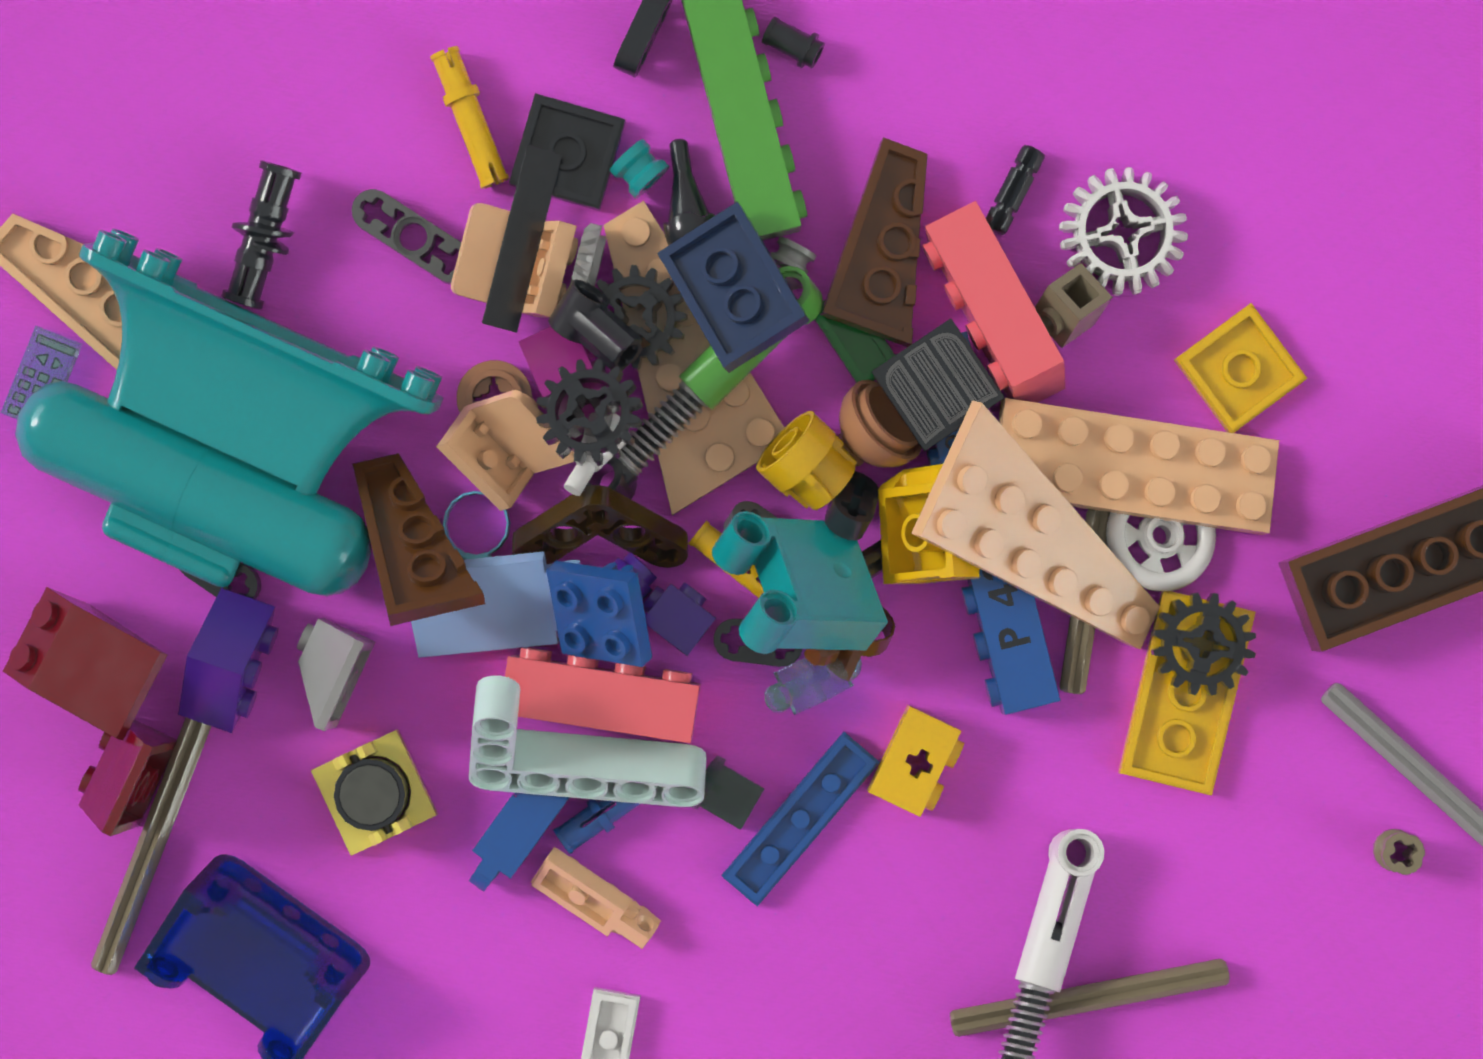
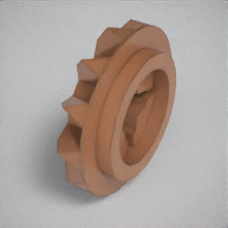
(479, 379)

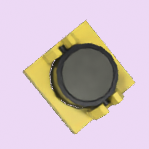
(374, 792)

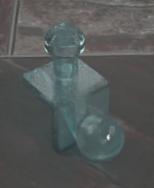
(807, 685)

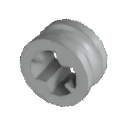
(792, 254)

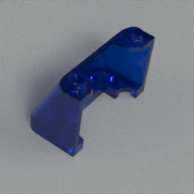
(257, 955)

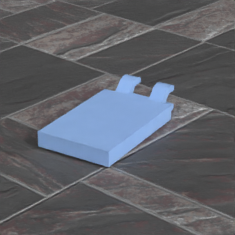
(514, 614)

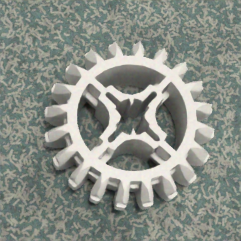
(1119, 209)

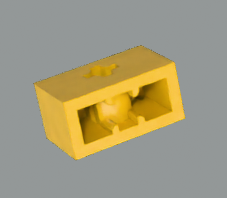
(893, 777)

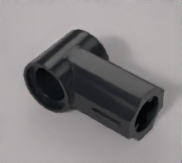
(586, 320)

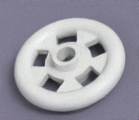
(1150, 573)

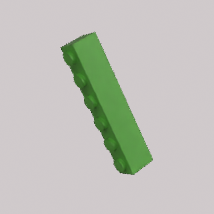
(744, 115)

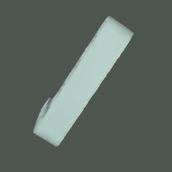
(575, 763)

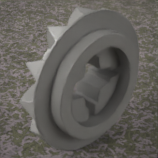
(589, 254)

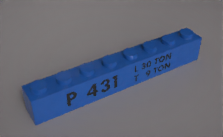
(1009, 632)

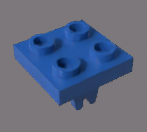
(599, 612)

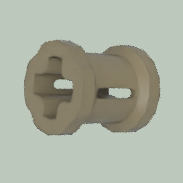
(1384, 847)

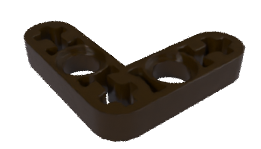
(603, 513)

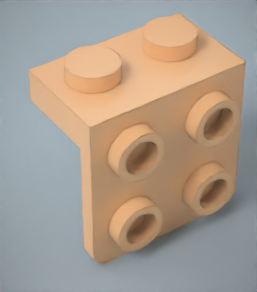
(481, 251)
(500, 446)

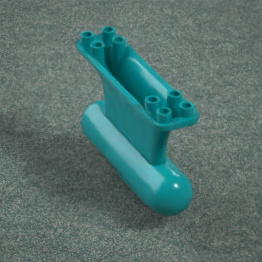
(217, 430)

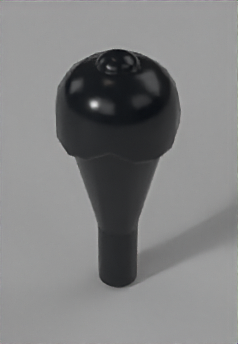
(686, 204)

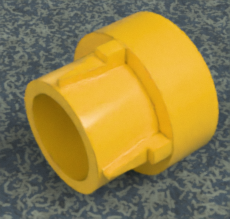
(807, 462)

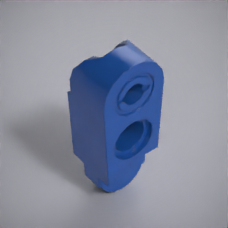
(514, 835)

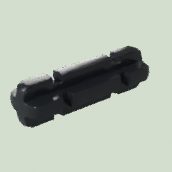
(1014, 189)

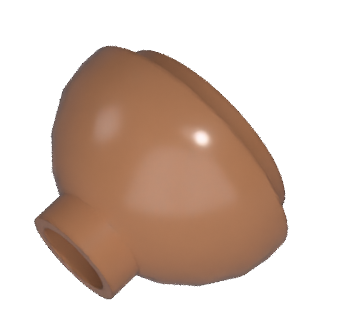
(874, 428)

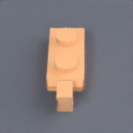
(594, 899)

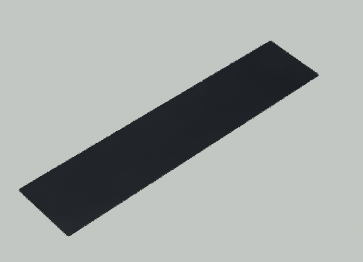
(521, 238)

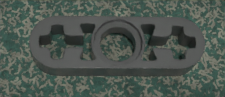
(378, 228)

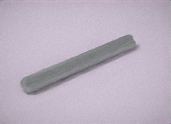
(1405, 759)

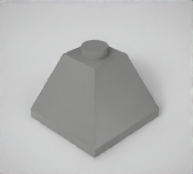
(331, 668)

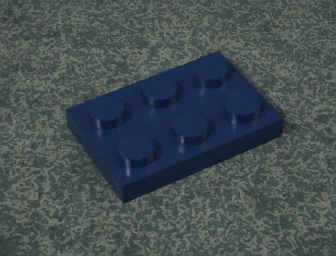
(733, 287)

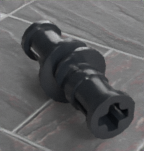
(260, 234)

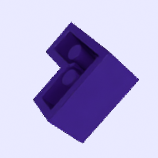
(225, 661)

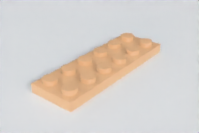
(1149, 466)

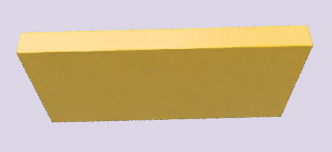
(1177, 734)

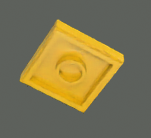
(1240, 369)

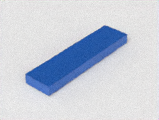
(800, 818)

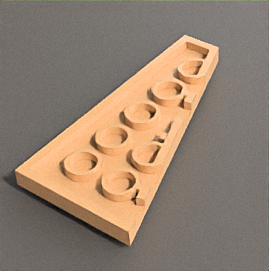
(63, 282)
(719, 440)
(1016, 525)

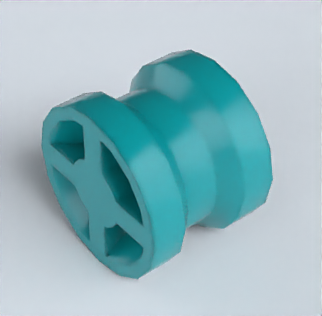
(639, 168)

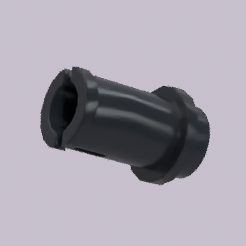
(793, 42)

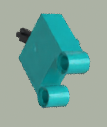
(811, 580)

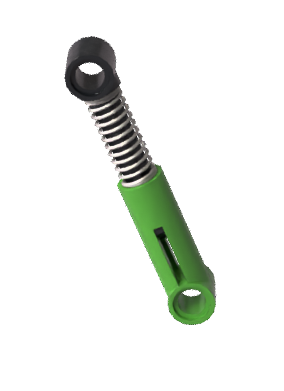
(701, 385)

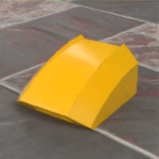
(904, 555)

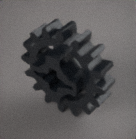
(652, 301)
(604, 401)
(1199, 666)

